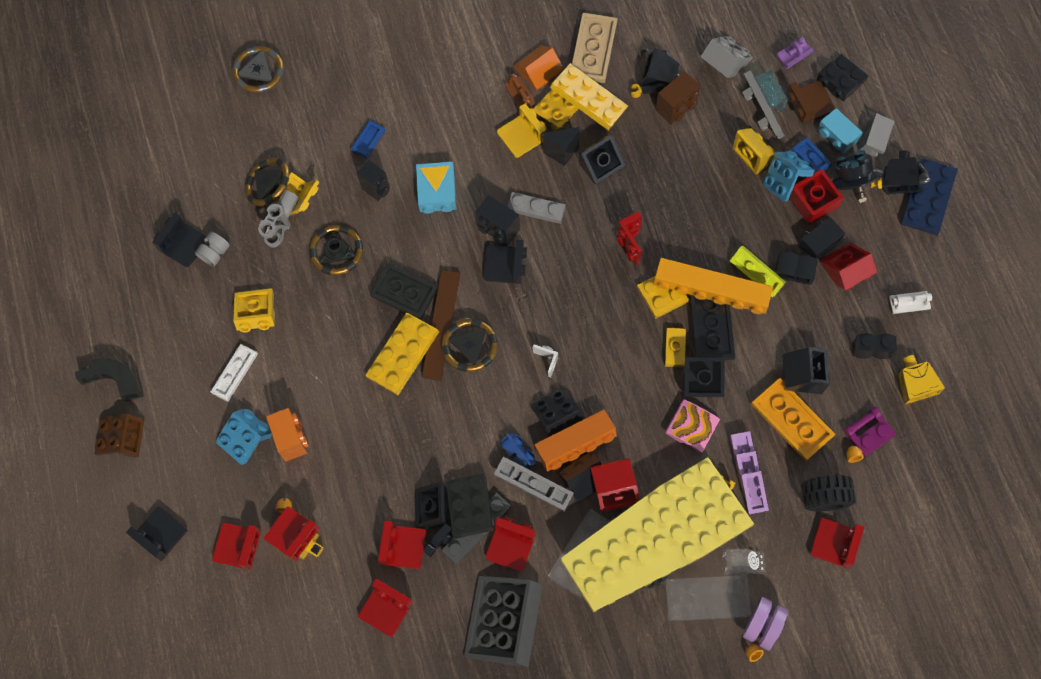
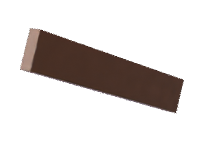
(442, 321)

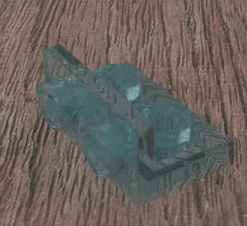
(772, 91)

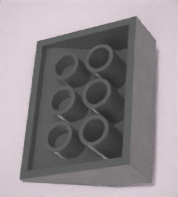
(503, 620)

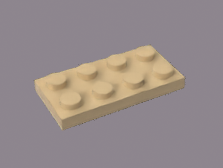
(594, 45)

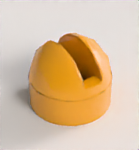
(854, 454)
(281, 505)
(754, 652)

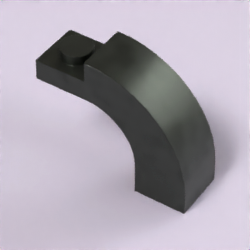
(106, 368)

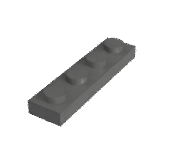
(460, 547)

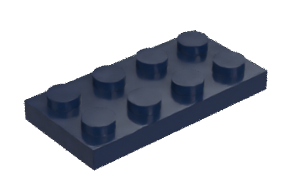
(927, 208)

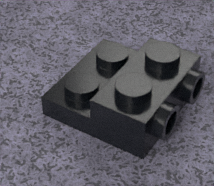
(842, 77)

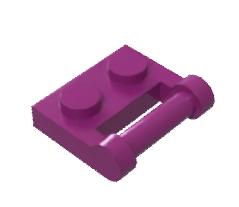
(872, 438)

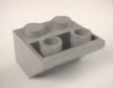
(726, 56)

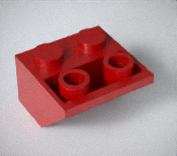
(615, 485)

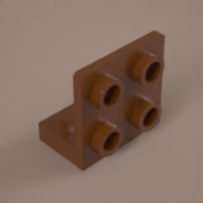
(119, 435)

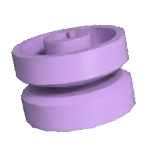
(767, 624)

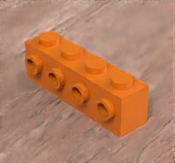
(575, 440)

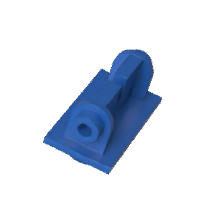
(513, 445)

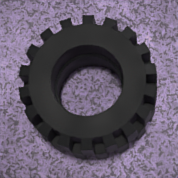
(828, 493)

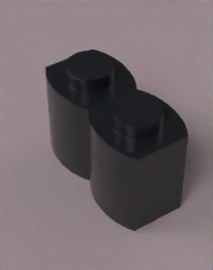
(796, 267)
(879, 346)

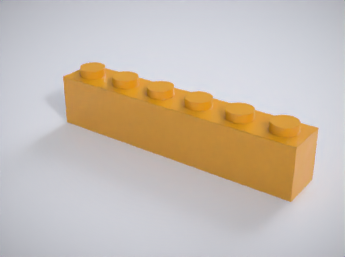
(713, 286)

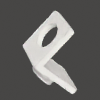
(548, 352)

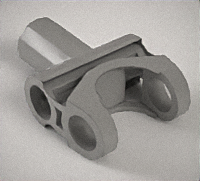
(278, 218)

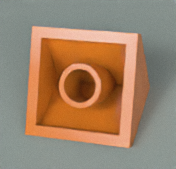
(540, 66)

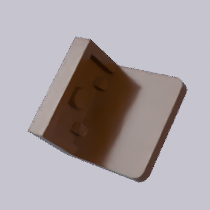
(809, 101)

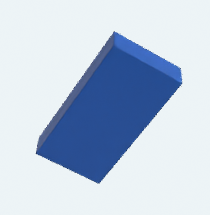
(368, 139)

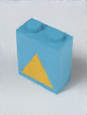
(436, 187)

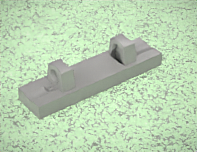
(768, 121)
(533, 484)

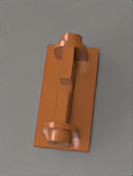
(519, 91)

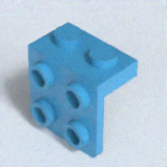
(784, 173)
(243, 435)

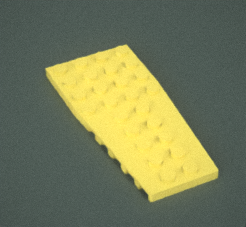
(657, 536)

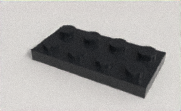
(712, 329)

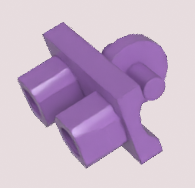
(794, 53)

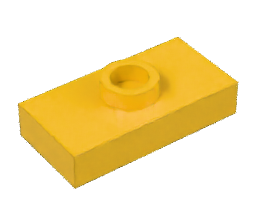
(675, 347)

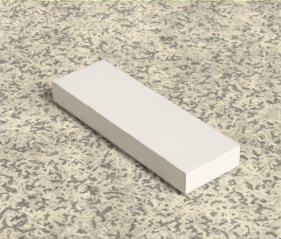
(234, 372)

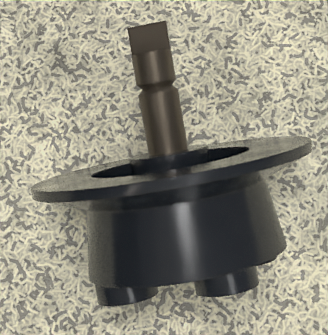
(856, 172)

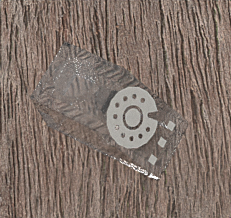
(743, 561)

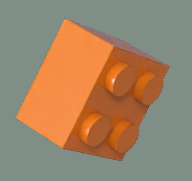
(287, 434)

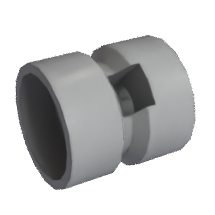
(212, 249)

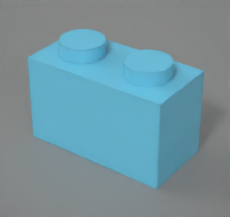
(839, 131)

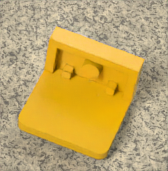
(522, 132)
(302, 190)

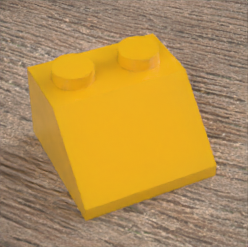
(753, 150)

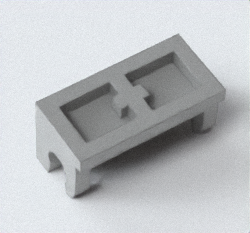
(877, 135)

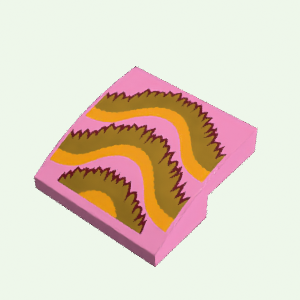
(692, 425)

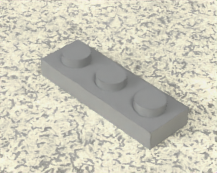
(537, 207)

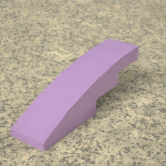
(749, 473)

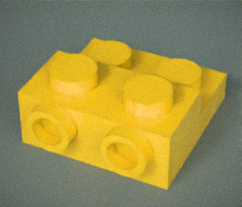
(254, 310)

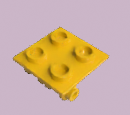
(555, 109)

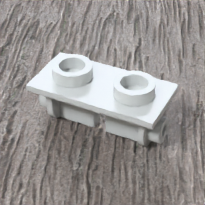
(910, 302)

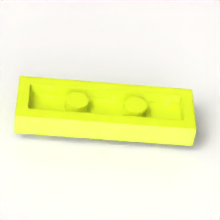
(757, 270)

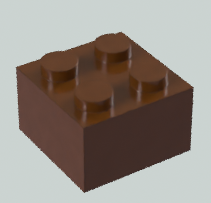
(678, 98)

